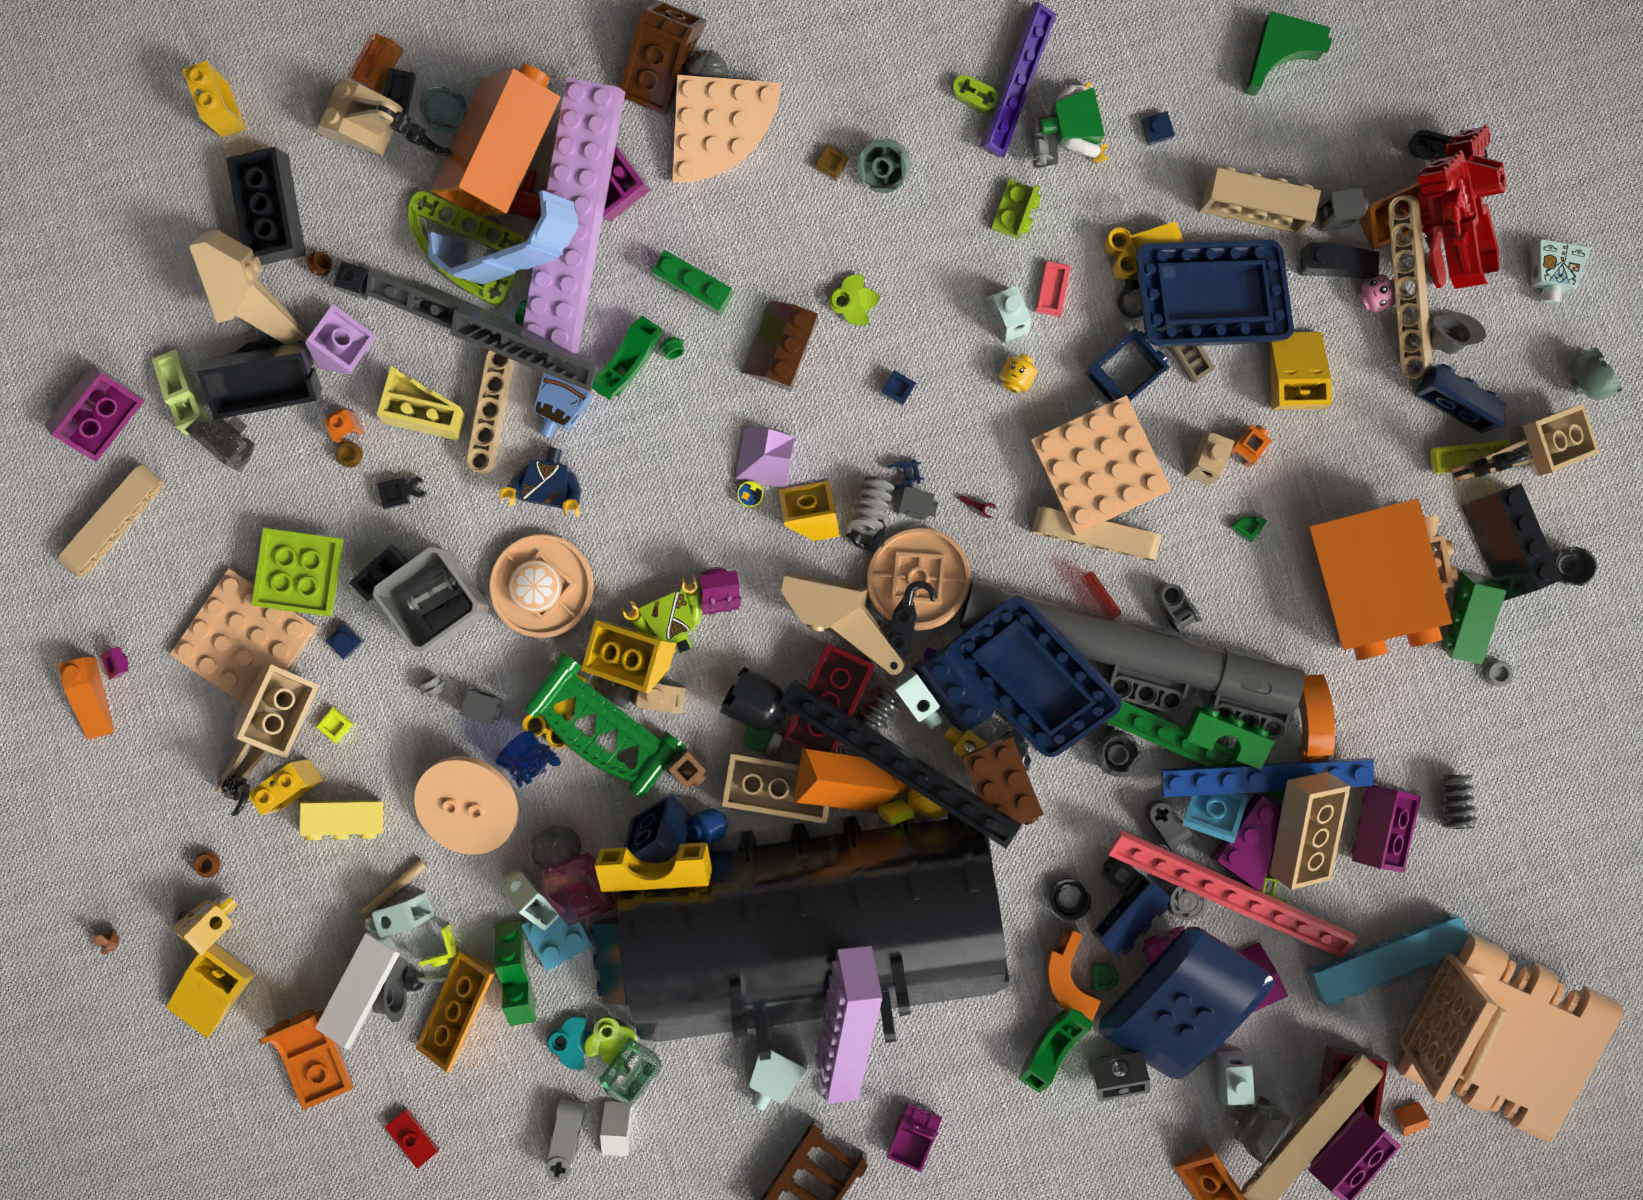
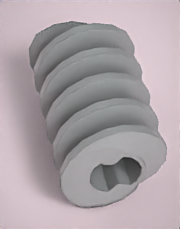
(869, 505)

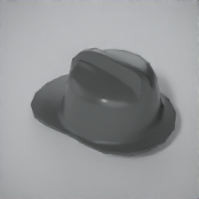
(1455, 332)
(393, 996)

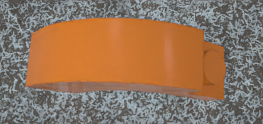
(1317, 719)
(1059, 976)

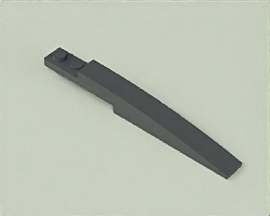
(482, 328)

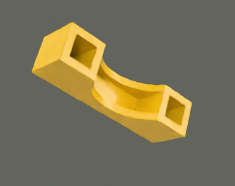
(622, 871)

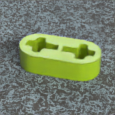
(972, 99)

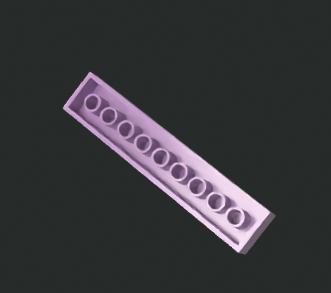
(582, 175)

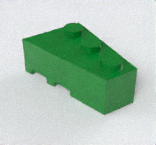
(1473, 617)

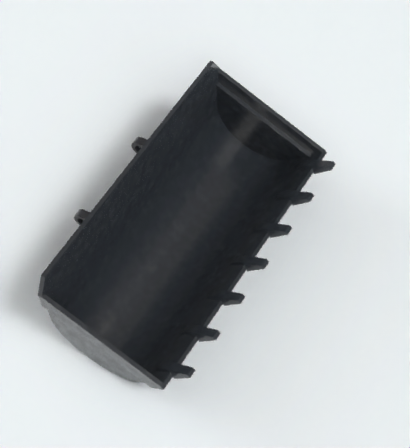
(775, 914)

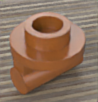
(107, 941)

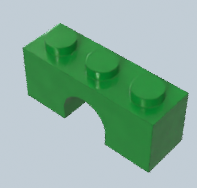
(684, 277)
(1208, 726)

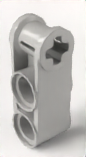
(565, 1138)

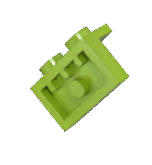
(1014, 210)

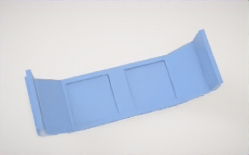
(544, 245)

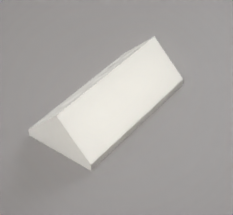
(358, 989)

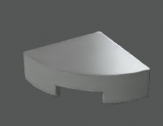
(774, 745)

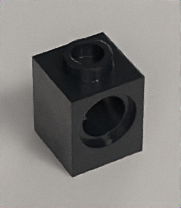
(352, 280)

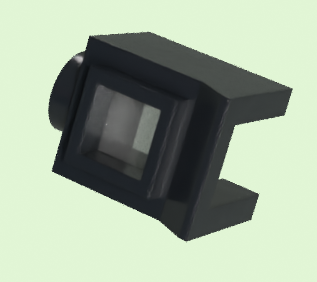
(1122, 876)

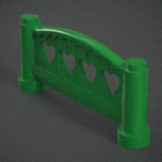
(563, 684)

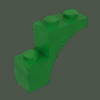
(512, 971)

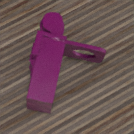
(719, 591)
(914, 1136)

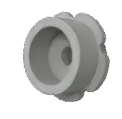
(431, 686)

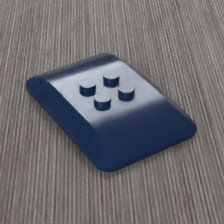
(1214, 293)
(1037, 676)
(1186, 1003)

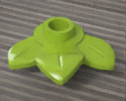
(858, 300)
(607, 1043)

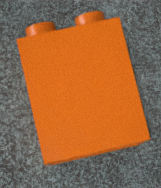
(497, 141)
(1381, 578)

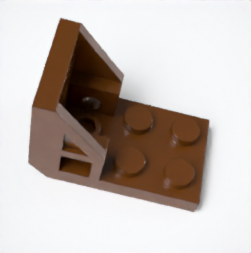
(659, 48)

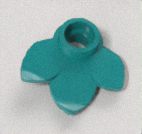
(575, 1036)

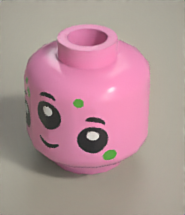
(1378, 294)

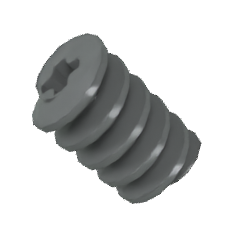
(879, 710)
(1457, 801)

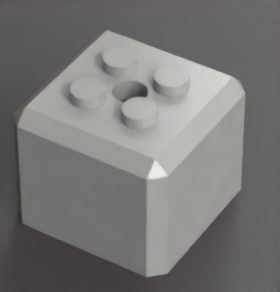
(439, 625)

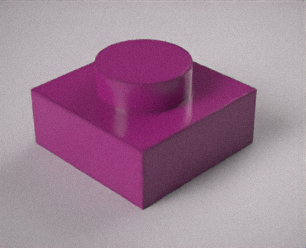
(115, 663)

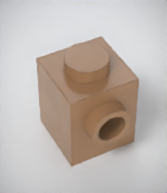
(689, 770)

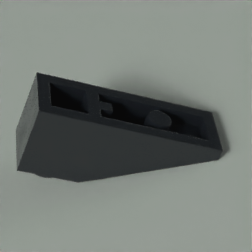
(1338, 261)

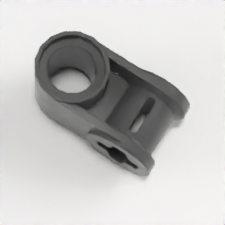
(1180, 611)
(1169, 826)

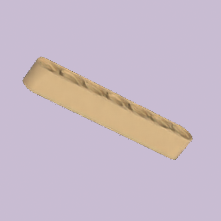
(1417, 275)
(1313, 1130)

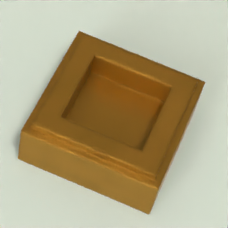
(831, 162)

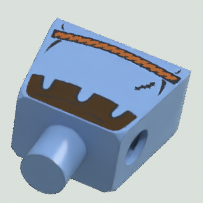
(559, 404)

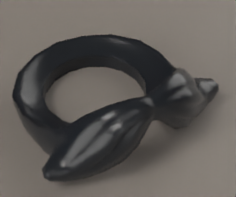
(1130, 286)
(872, 544)

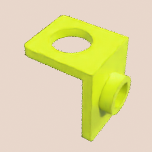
(441, 959)

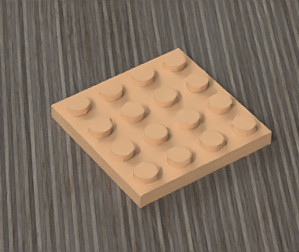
(1100, 465)
(235, 641)

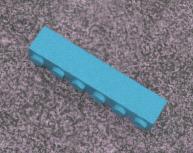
(1388, 959)

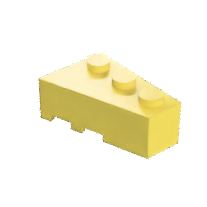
(417, 408)
(340, 818)

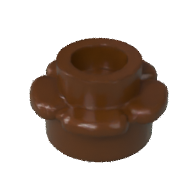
(319, 263)

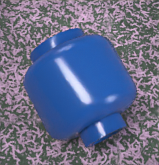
(708, 826)

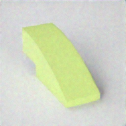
(178, 389)

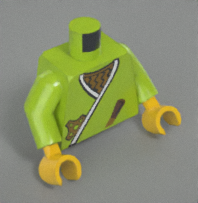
(670, 616)

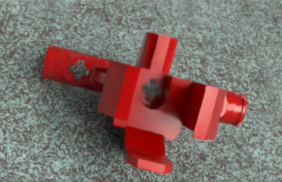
(1454, 208)

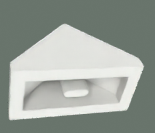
(615, 1128)

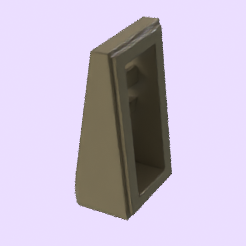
(1181, 358)

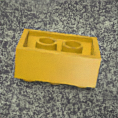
(627, 656)

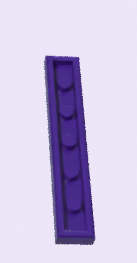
(1018, 79)

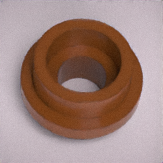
(201, 869)

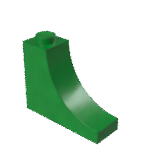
(1283, 41)

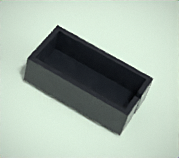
(259, 380)

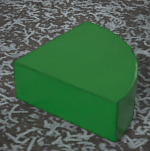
(1248, 527)

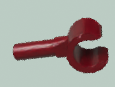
(979, 506)

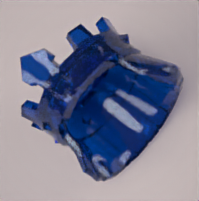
(526, 758)

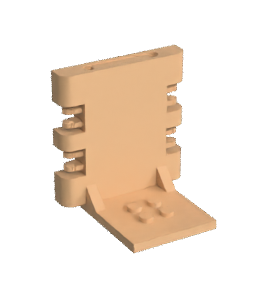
(1537, 1053)

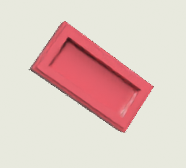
(1052, 288)

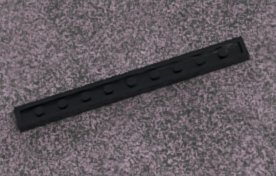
(900, 764)

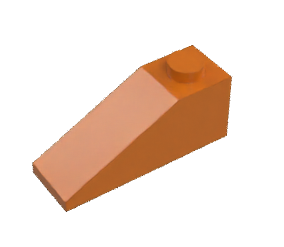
(86, 695)

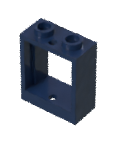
(1108, 386)

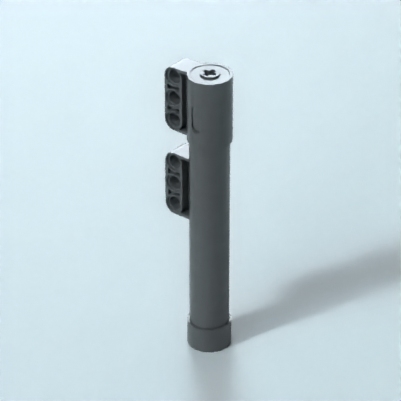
(1165, 662)

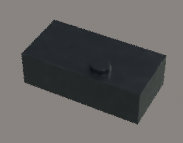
(266, 205)

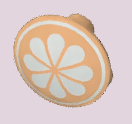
(535, 586)

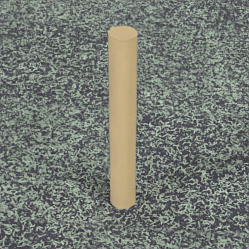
(394, 888)
(1484, 1045)

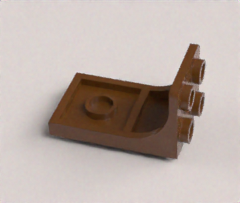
(1003, 780)

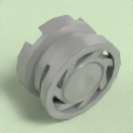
(1186, 903)

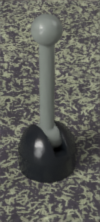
(416, 980)

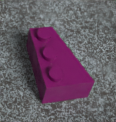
(624, 187)
(1254, 842)

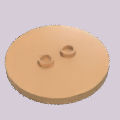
(926, 557)
(575, 577)
(466, 805)

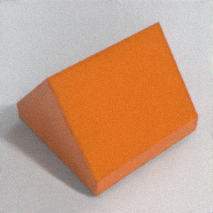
(1411, 1118)

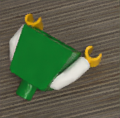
(1077, 122)

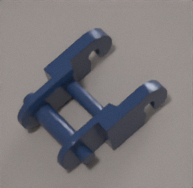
(904, 465)

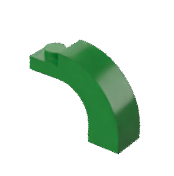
(629, 358)
(1052, 1048)

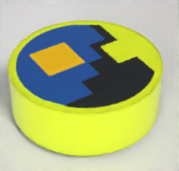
(750, 494)

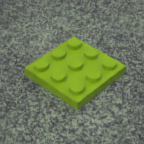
(297, 572)

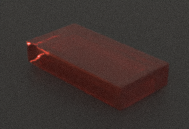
(1100, 595)

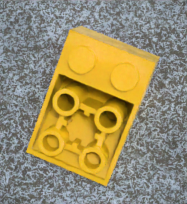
(1300, 373)
(209, 989)

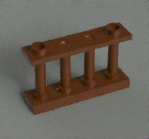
(800, 1160)

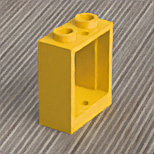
(216, 101)
(289, 785)

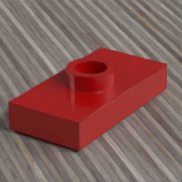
(412, 1138)

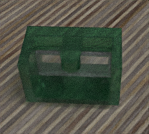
(630, 1072)

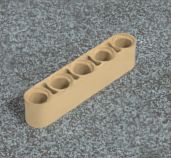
(495, 422)
(111, 521)
(1103, 536)

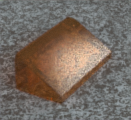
(374, 65)

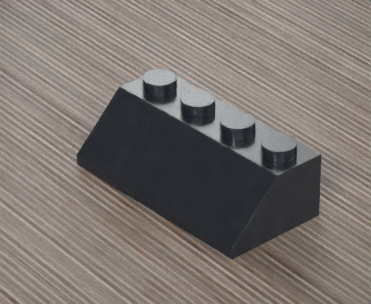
(1512, 541)

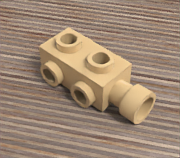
(1443, 550)

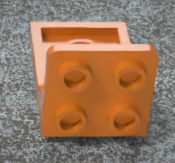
(309, 1058)

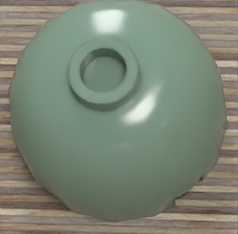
(884, 165)
(1594, 376)

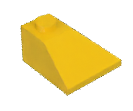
(810, 510)

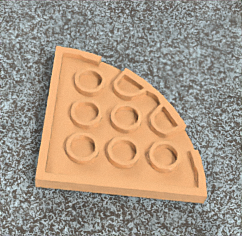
(719, 123)

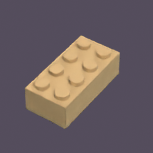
(1260, 200)
(767, 788)
(1309, 830)

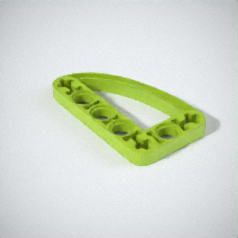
(478, 235)

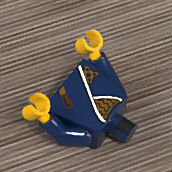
(545, 484)

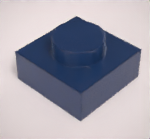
(1158, 128)
(898, 388)
(344, 641)

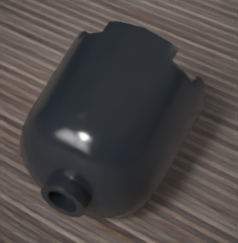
(754, 701)

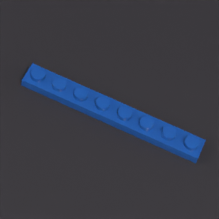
(1271, 777)

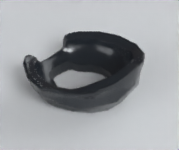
(1079, 909)

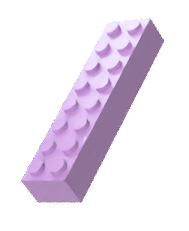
(848, 1024)

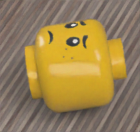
(1018, 373)

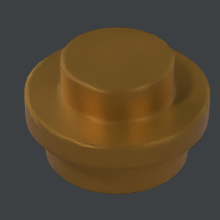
(349, 454)

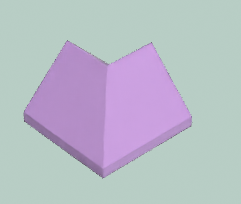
(338, 341)
(765, 457)

